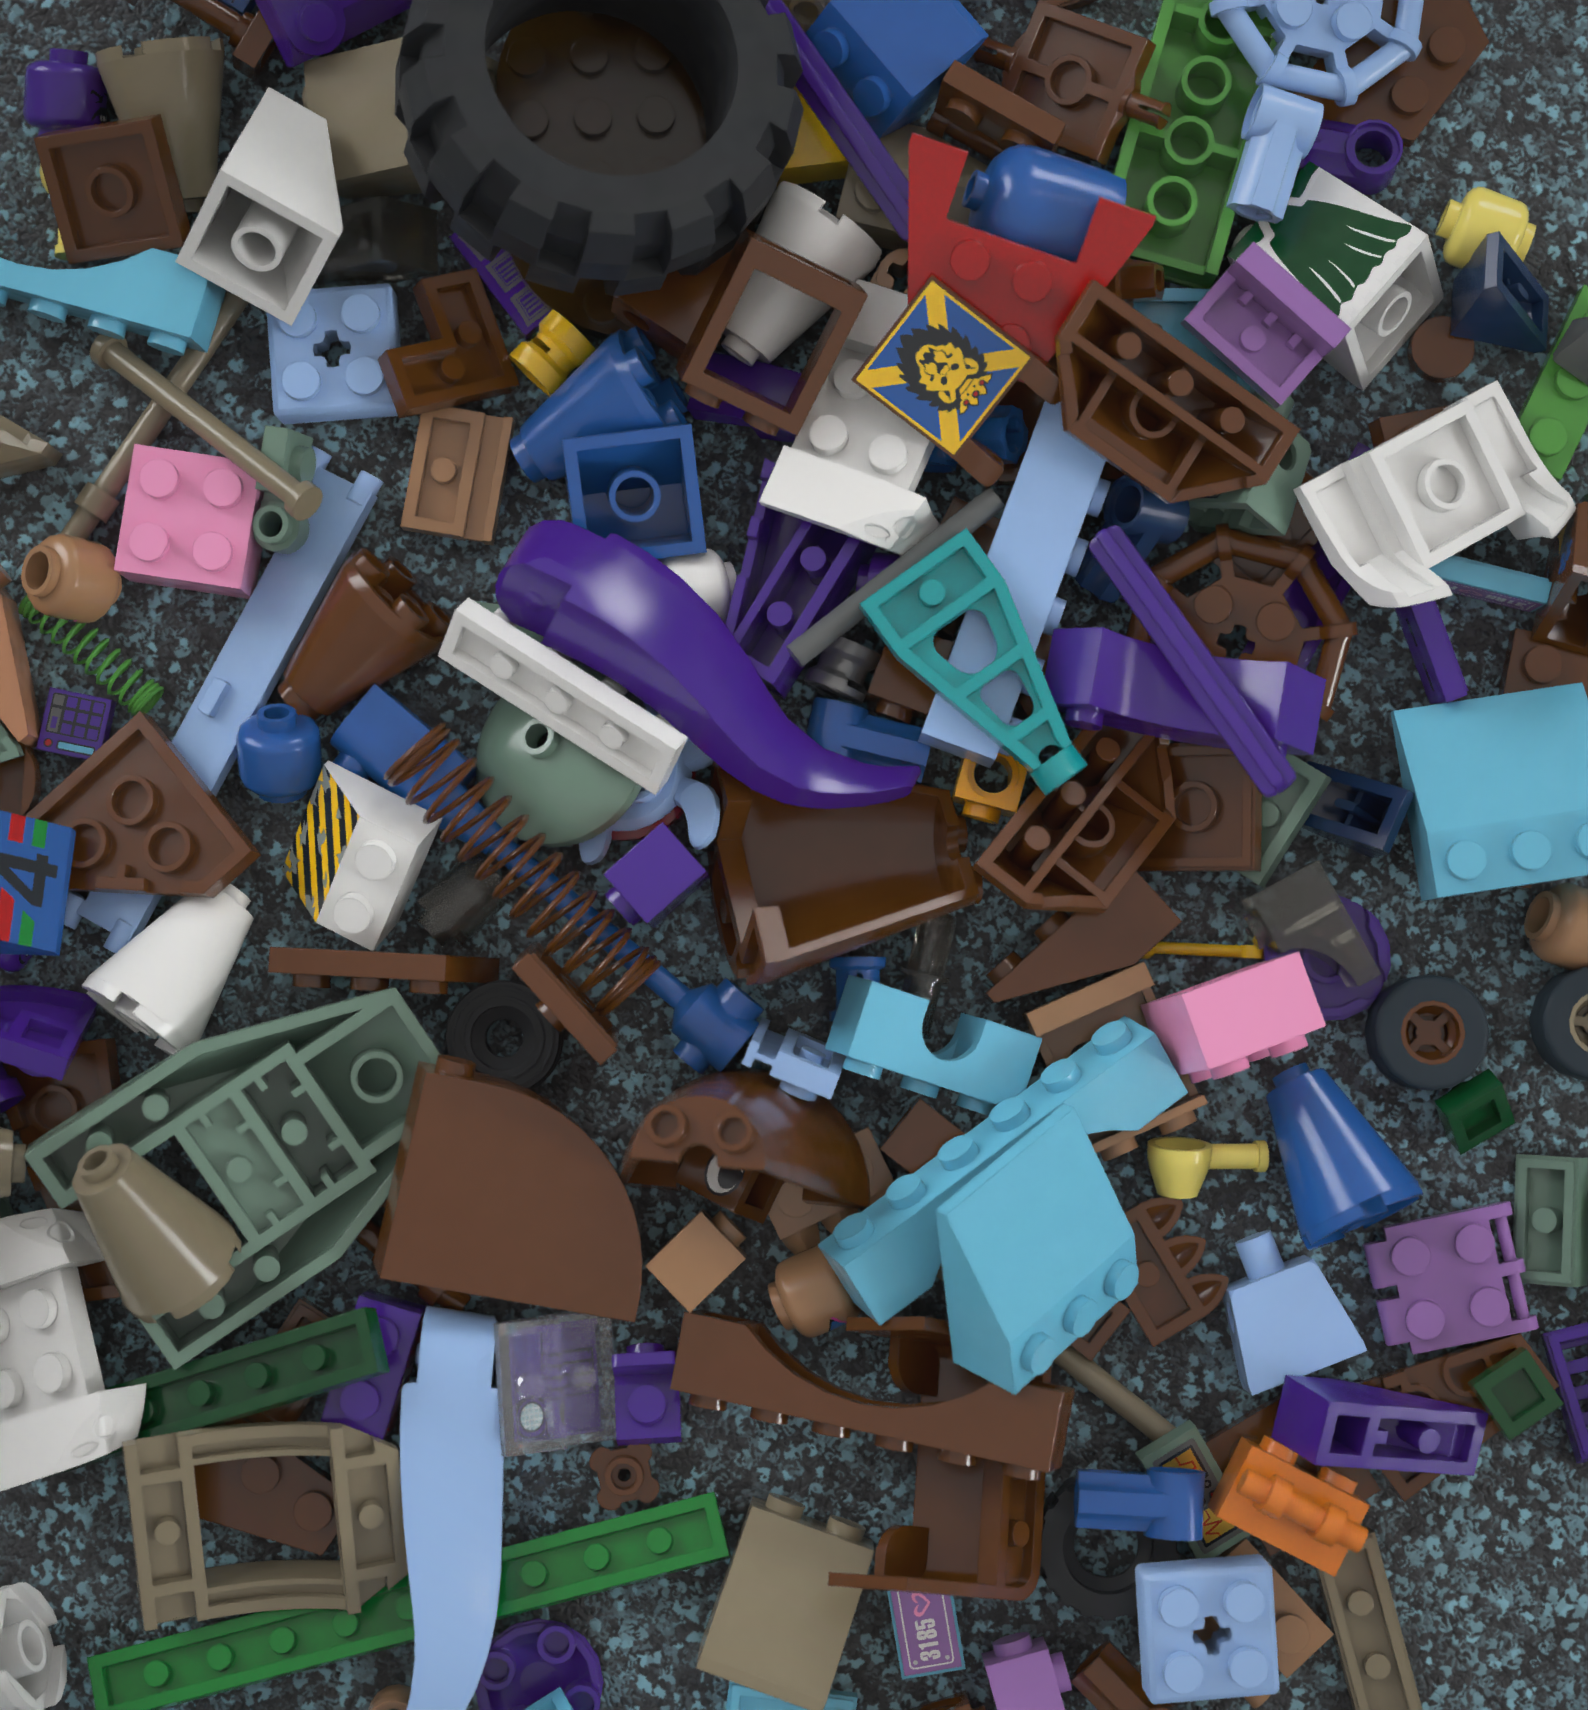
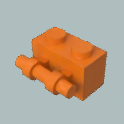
(1290, 1506)

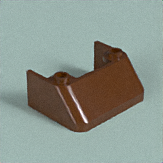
(971, 1524)

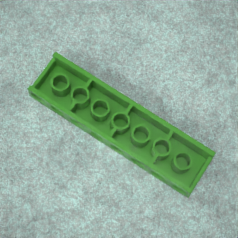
(1193, 161)

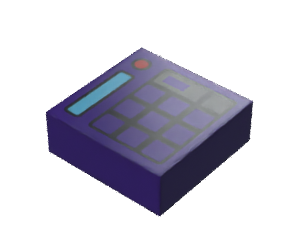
(75, 723)

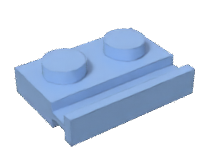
(797, 1060)

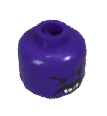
(64, 92)

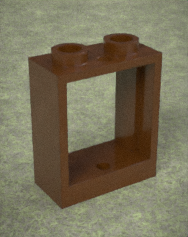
(774, 260)

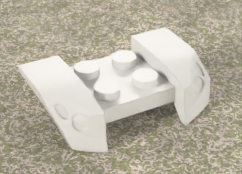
(854, 457)
(1432, 496)
(49, 1365)

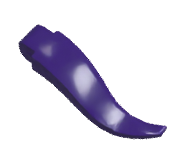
(673, 651)

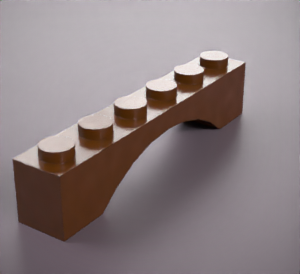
(744, 1364)

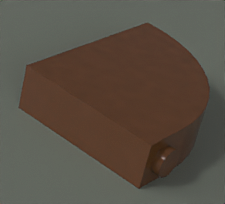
(506, 1200)

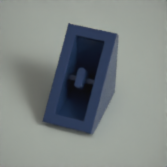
(1499, 299)
(1359, 812)

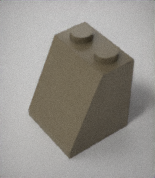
(359, 103)
(774, 1612)

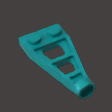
(936, 593)

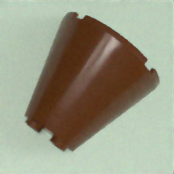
(826, 881)
(750, 1129)

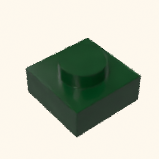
(1474, 1111)
(1515, 1393)

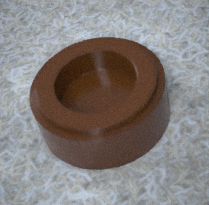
(1436, 353)

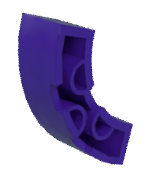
(1132, 687)

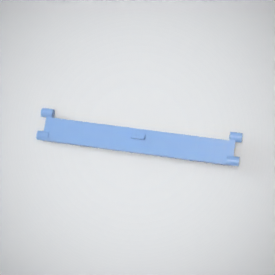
(249, 668)

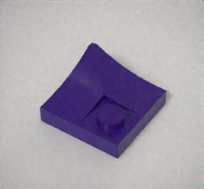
(43, 1027)

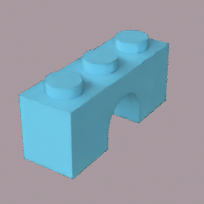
(884, 1030)

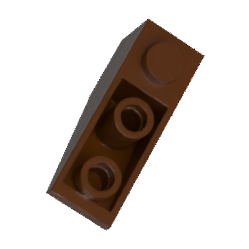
(1086, 943)

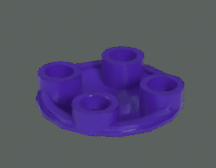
(535, 1660)

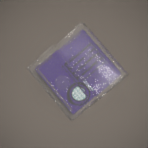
(554, 1382)

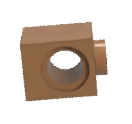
(698, 1257)

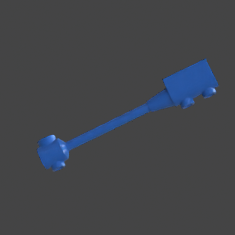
(707, 1019)

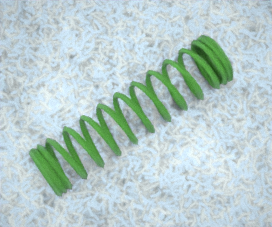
(144, 698)

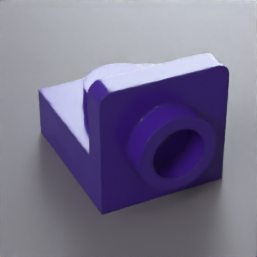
(643, 1399)

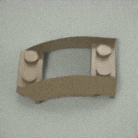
(168, 1530)

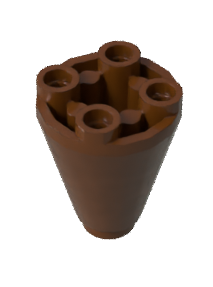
(361, 636)

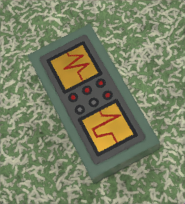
(1187, 1449)

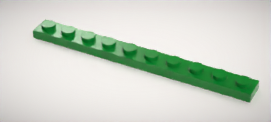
(298, 1640)

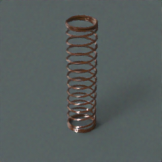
(406, 767)

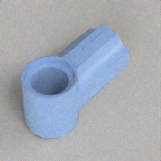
(1277, 136)

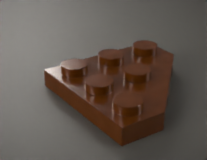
(145, 820)

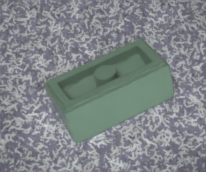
(1551, 1219)

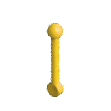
(1203, 949)

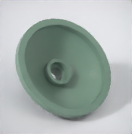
(557, 785)

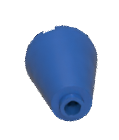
(1333, 1159)

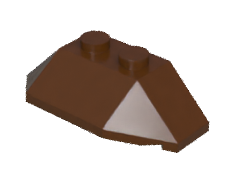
(1160, 406)
(1090, 832)

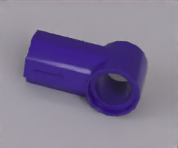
(1336, 149)

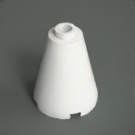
(775, 314)
(174, 969)
(30, 1666)

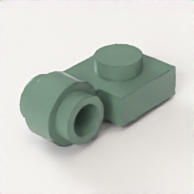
(295, 455)

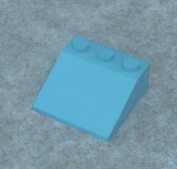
(1496, 789)
(1033, 1253)

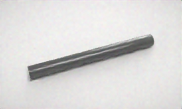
(848, 613)

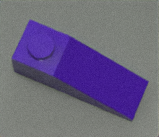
(1376, 1427)

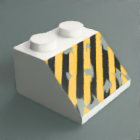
(357, 855)

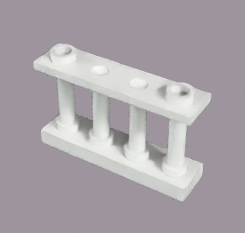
(562, 695)

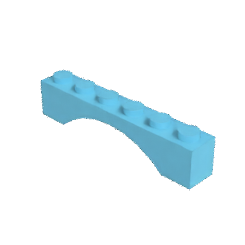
(135, 295)
(893, 1245)

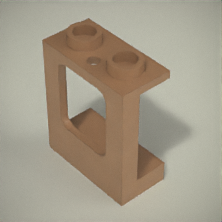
(1075, 1019)

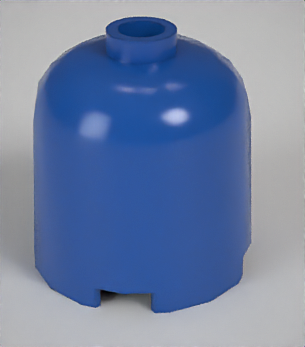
(1039, 198)

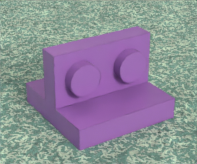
(1265, 325)

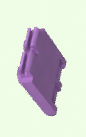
(1449, 1280)

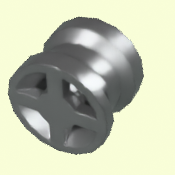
(843, 670)

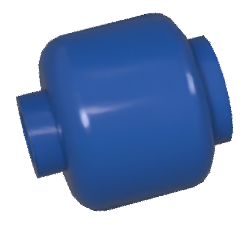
(279, 753)

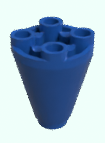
(605, 394)

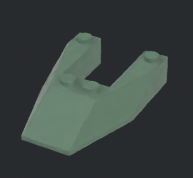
(287, 1129)

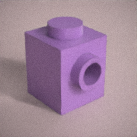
(1026, 1674)

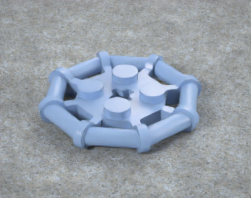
(1323, 33)

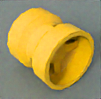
(552, 353)

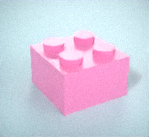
(189, 523)
(1236, 1018)

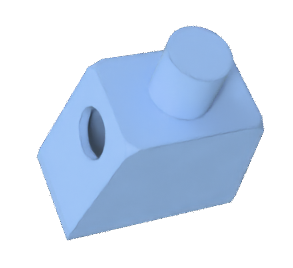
(1284, 1317)

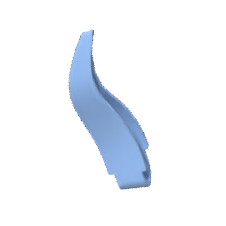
(452, 1504)

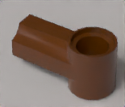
(1113, 1681)

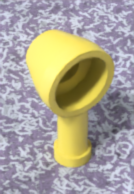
(1183, 1162)

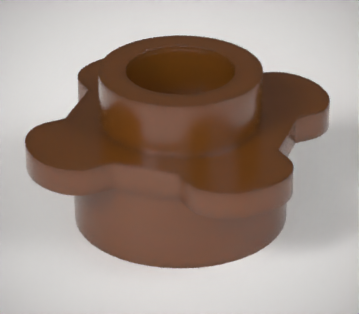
(616, 1491)

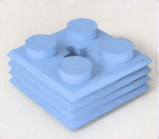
(305, 383)
(1176, 1600)

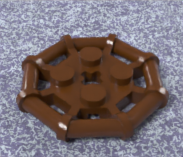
(1258, 605)

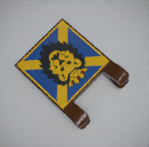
(947, 372)

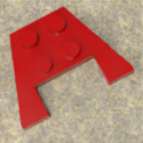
(1005, 280)

